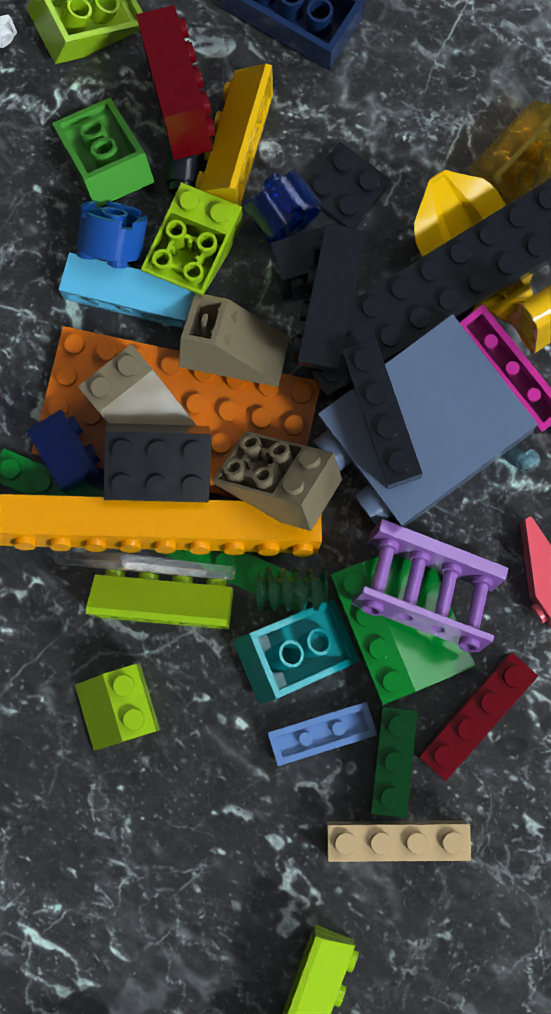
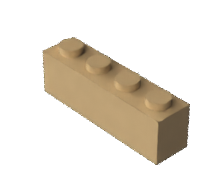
(398, 841)

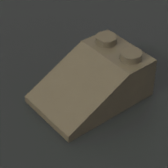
(132, 393)

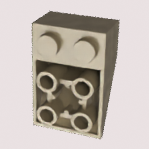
(231, 342)
(280, 478)

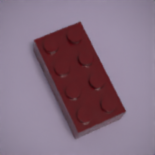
(176, 81)

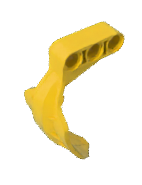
(456, 204)

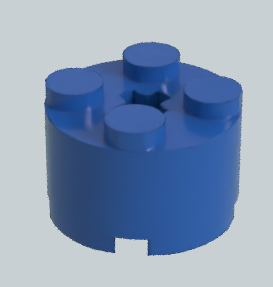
(111, 233)

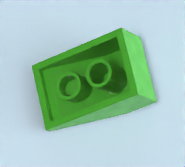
(104, 152)

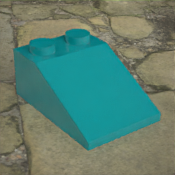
(296, 651)

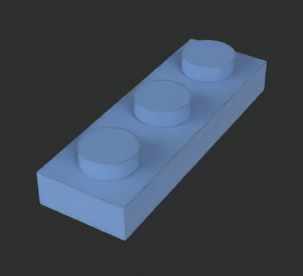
(322, 733)

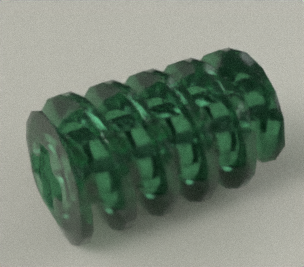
(292, 589)

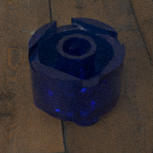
(283, 206)

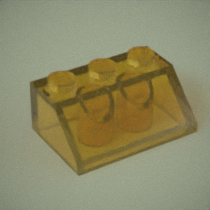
(520, 155)

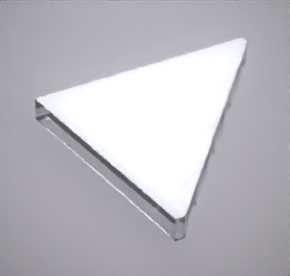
(144, 564)

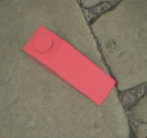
(538, 569)

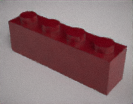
(476, 715)

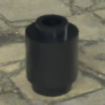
(181, 170)

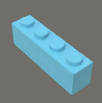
(124, 291)

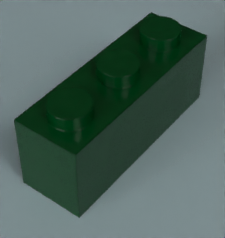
(393, 762)

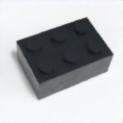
(157, 462)

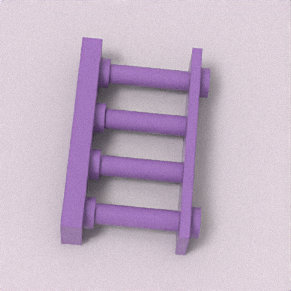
(452, 564)

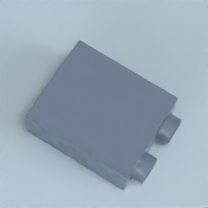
(455, 415)

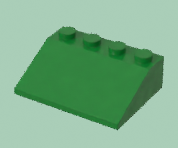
(395, 654)

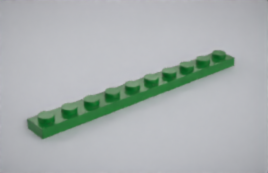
(36, 479)

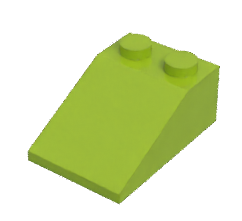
(82, 26)

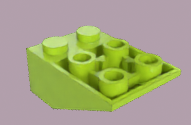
(193, 239)

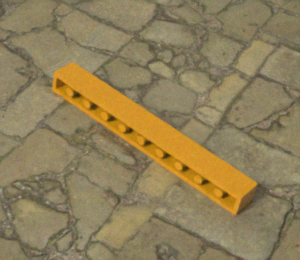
(153, 525)

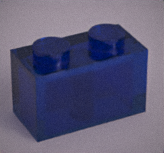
(64, 451)

